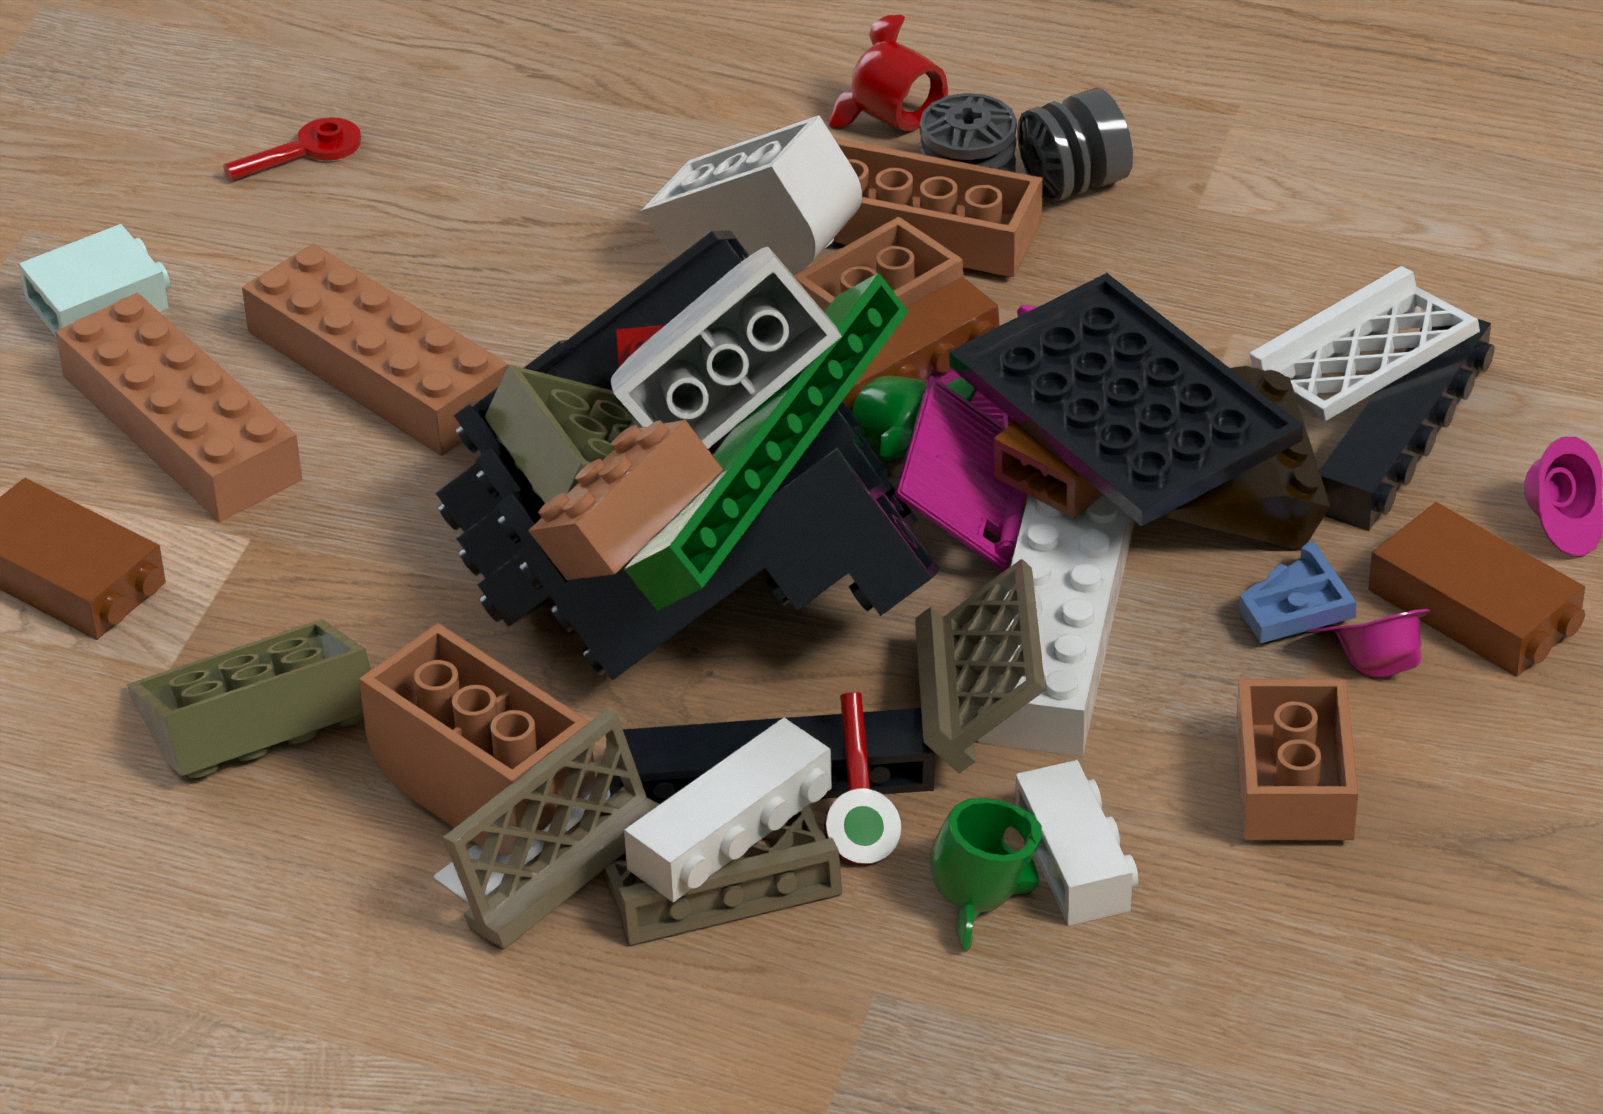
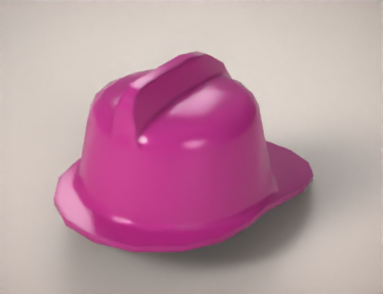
(1567, 495)
(1383, 644)

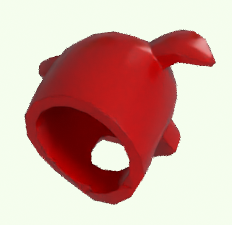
(885, 78)

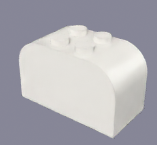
(771, 191)
(726, 350)

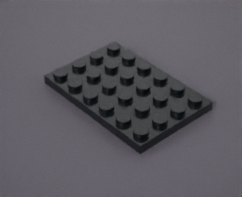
(1125, 398)

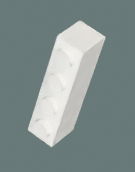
(728, 809)

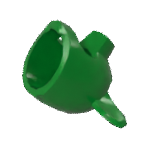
(889, 412)
(975, 864)

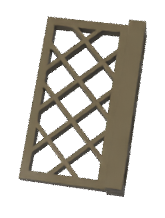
(948, 676)
(566, 857)
(742, 888)

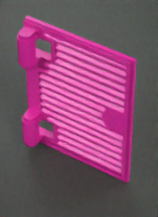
(952, 475)

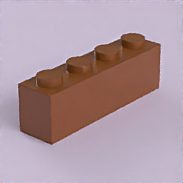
(929, 332)

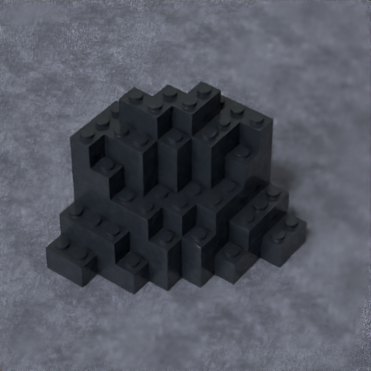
(820, 524)

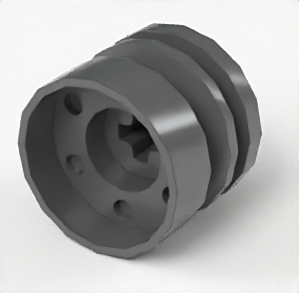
(970, 131)
(1075, 144)

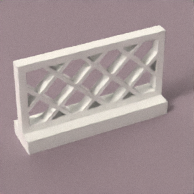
(1357, 326)

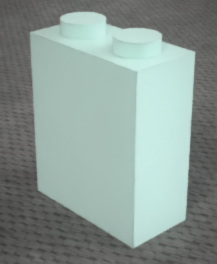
(92, 276)

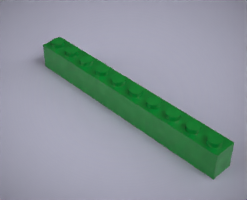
(766, 449)

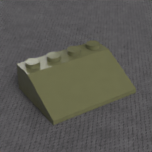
(555, 426)
(253, 697)

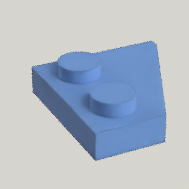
(1297, 598)

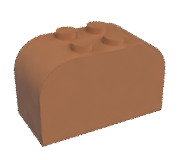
(462, 728)

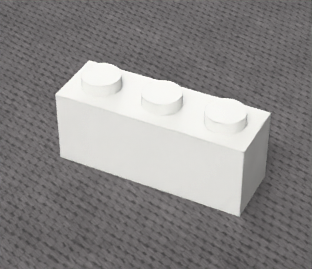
(1077, 843)

